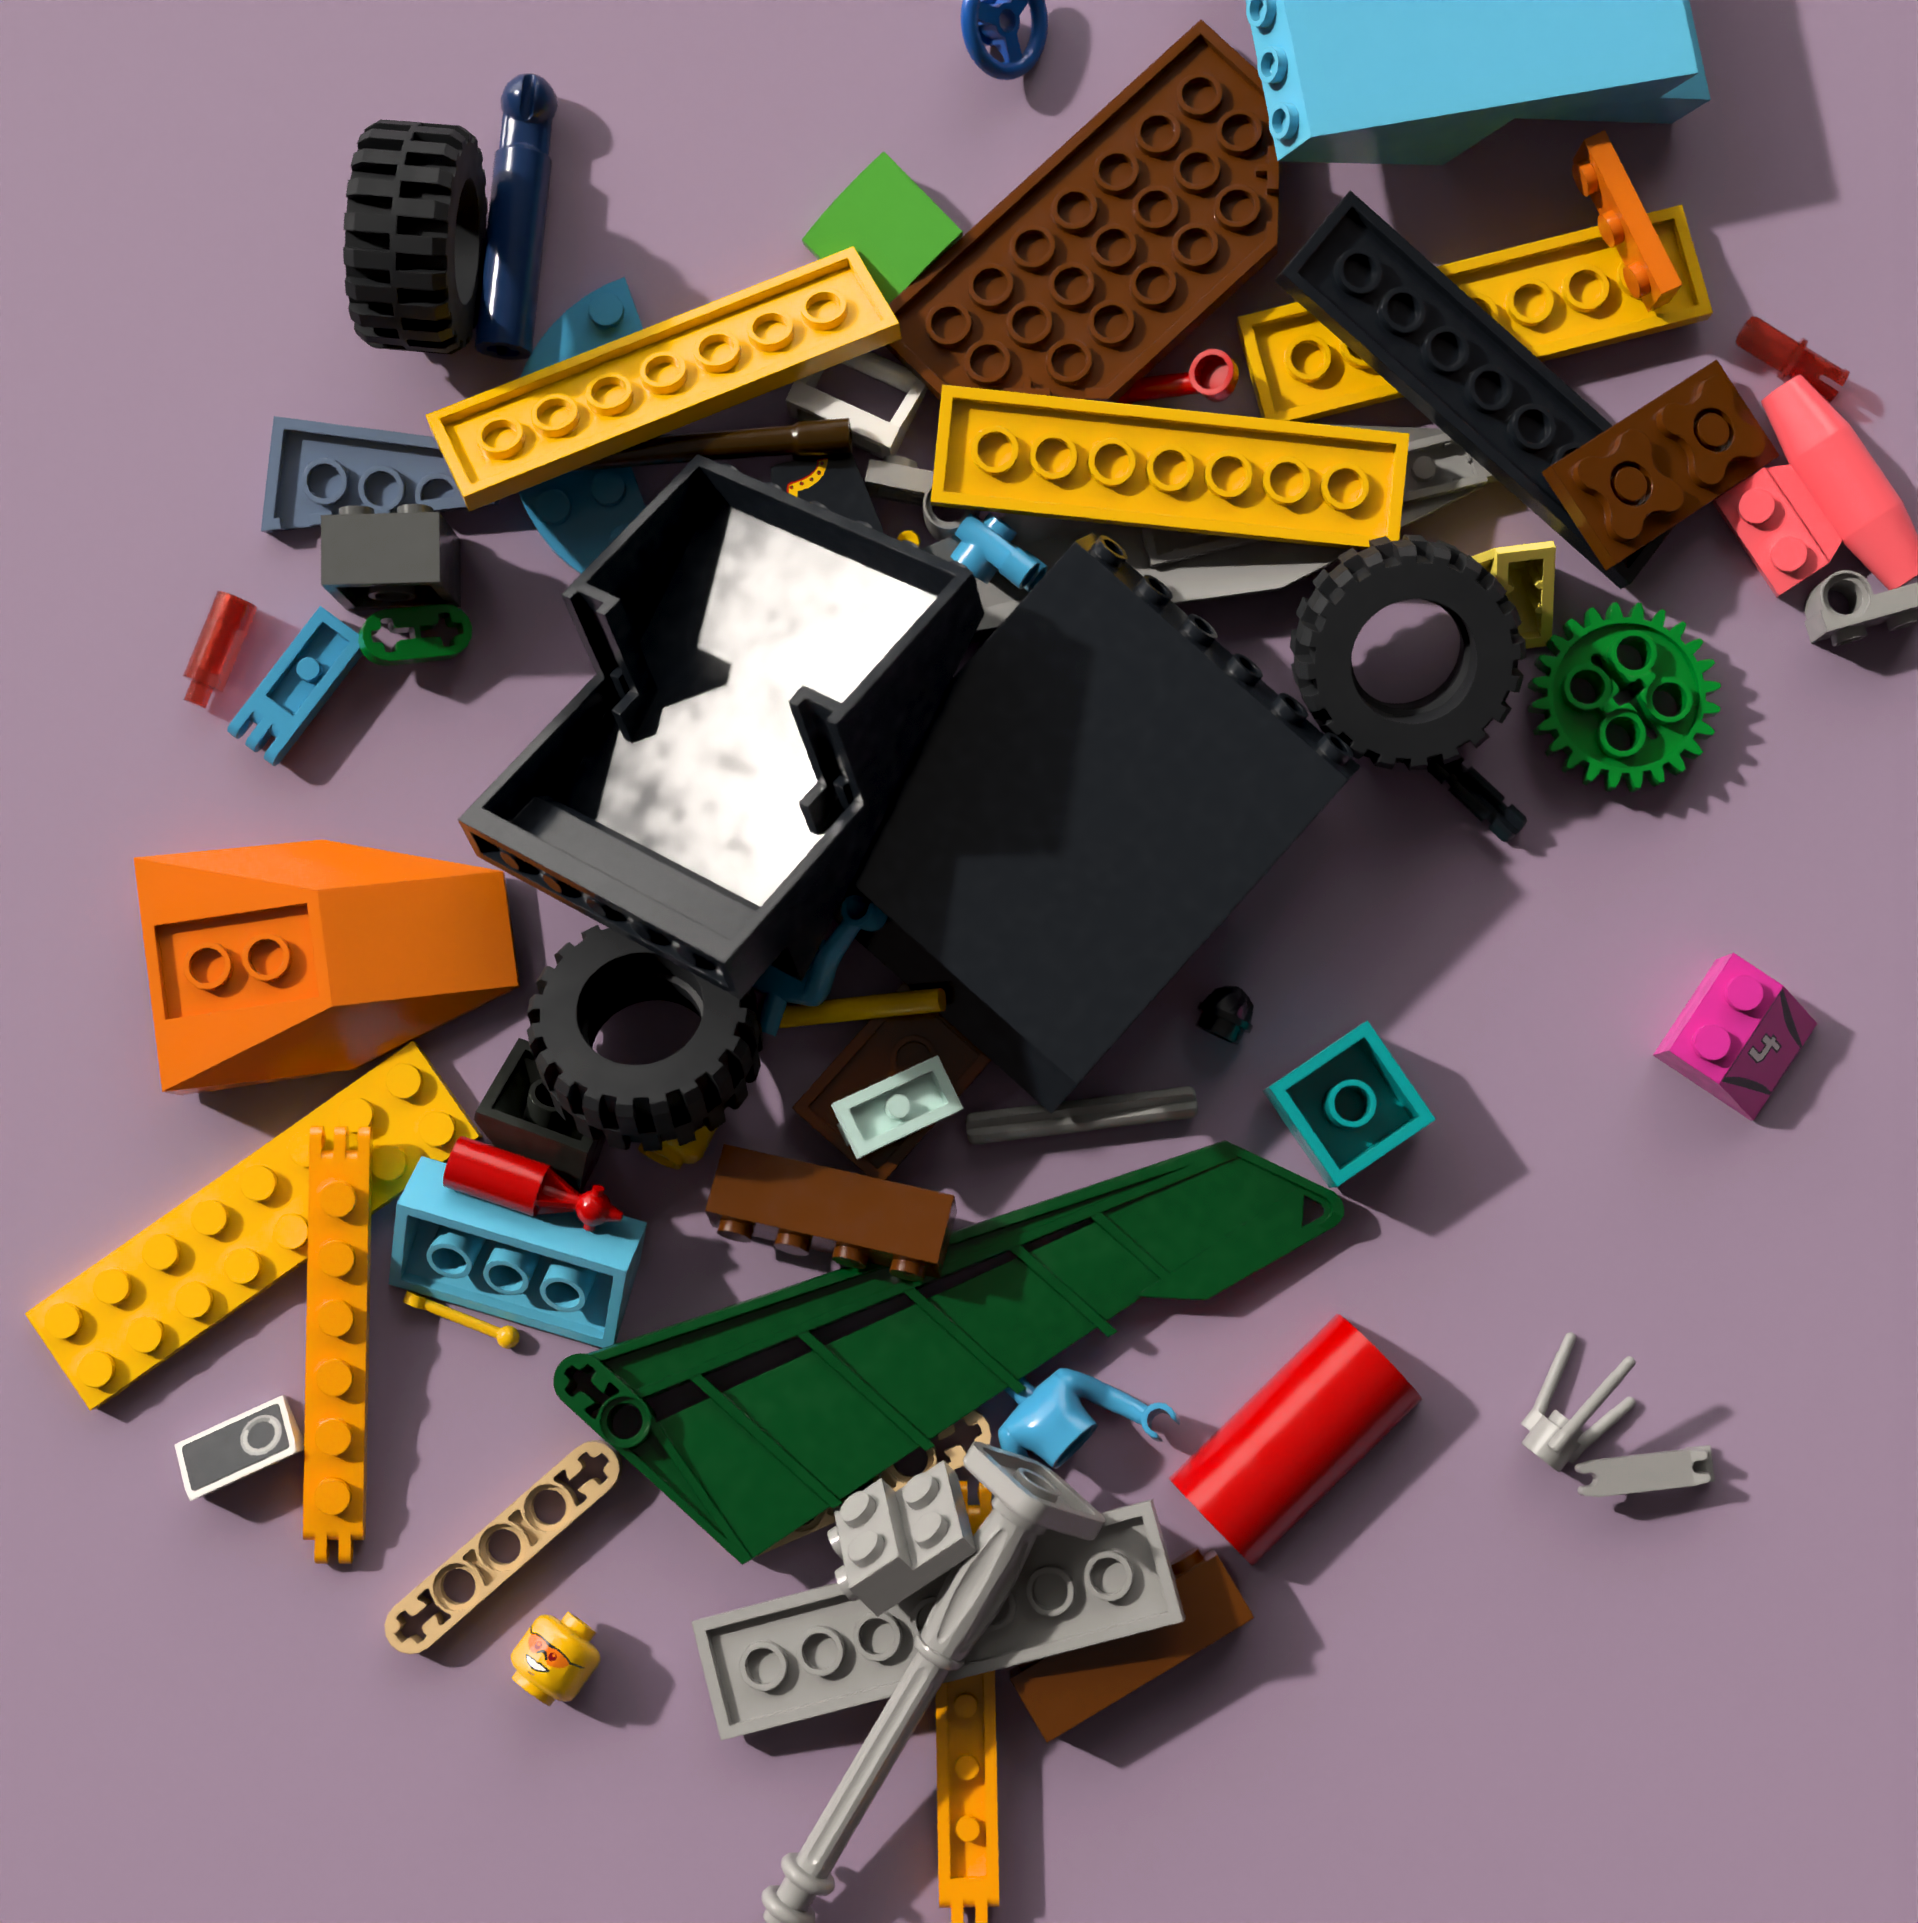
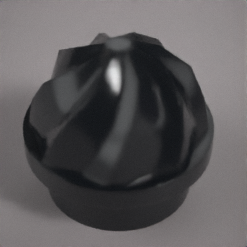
(1226, 1013)

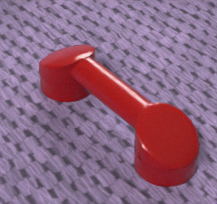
(1210, 374)

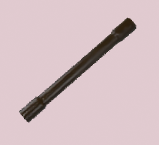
(799, 439)

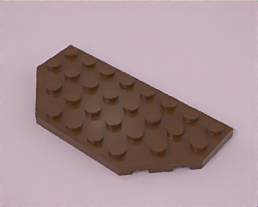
(1108, 240)

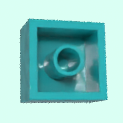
(1349, 1105)

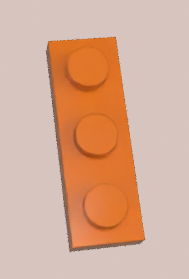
(1625, 222)

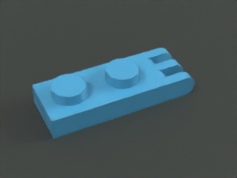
(298, 685)

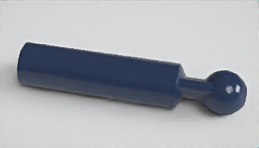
(516, 220)

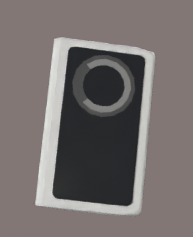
(238, 1447)

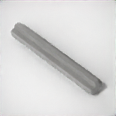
(1082, 1115)

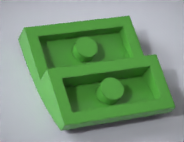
(888, 224)

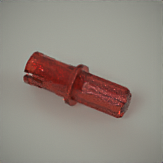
(1789, 356)

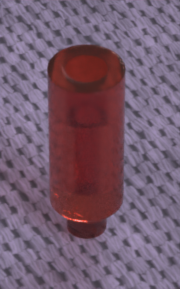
(217, 647)

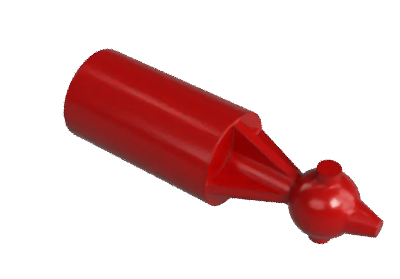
(522, 1184)

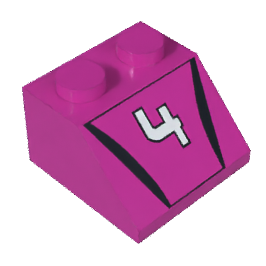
(1737, 1035)

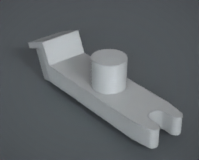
(1648, 1472)

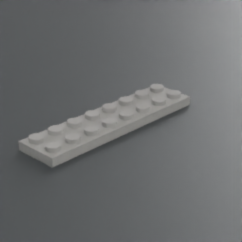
(832, 1653)

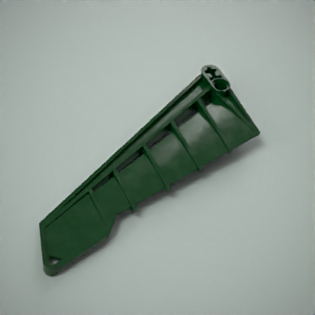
(826, 1423)

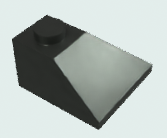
(525, 1122)

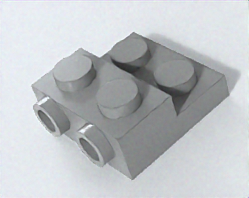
(900, 1538)

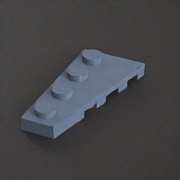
(333, 466)

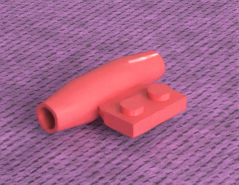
(1826, 495)

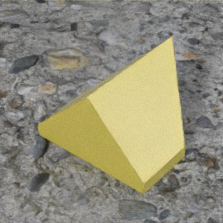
(1529, 579)

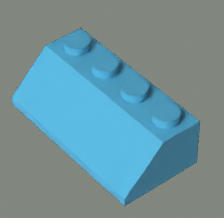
(514, 1264)

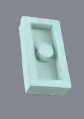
(896, 1107)

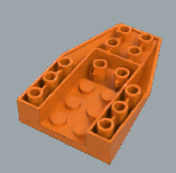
(312, 957)

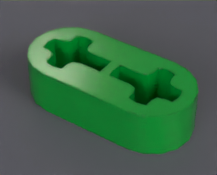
(414, 621)

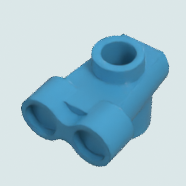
(988, 547)

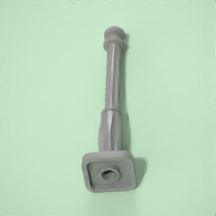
(1025, 1505)

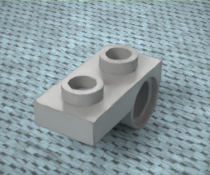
(901, 481)
(1894, 607)

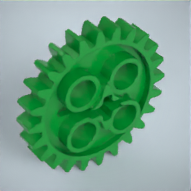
(1665, 667)

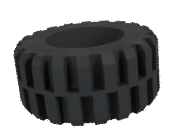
(415, 236)
(1451, 713)
(645, 1100)

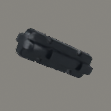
(1479, 797)

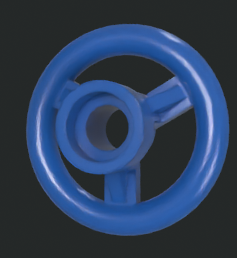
(997, 25)

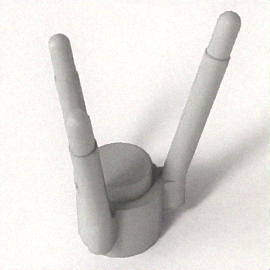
(1561, 1439)

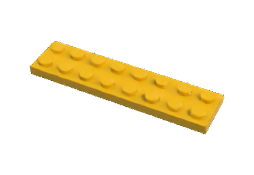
(1547, 294)
(662, 378)
(1168, 468)
(238, 1232)

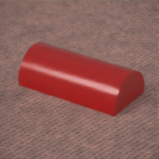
(1295, 1438)

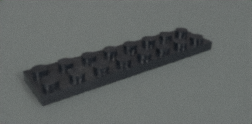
(1449, 361)

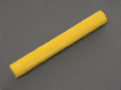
(865, 1008)

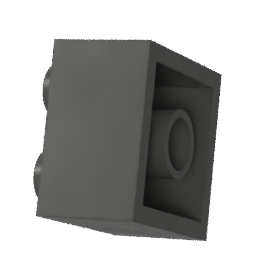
(390, 558)

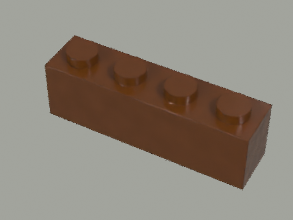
(831, 1213)
(1083, 1681)

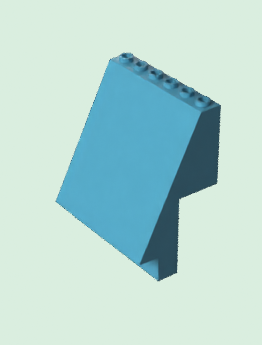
(1443, 74)

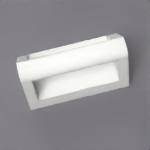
(868, 431)

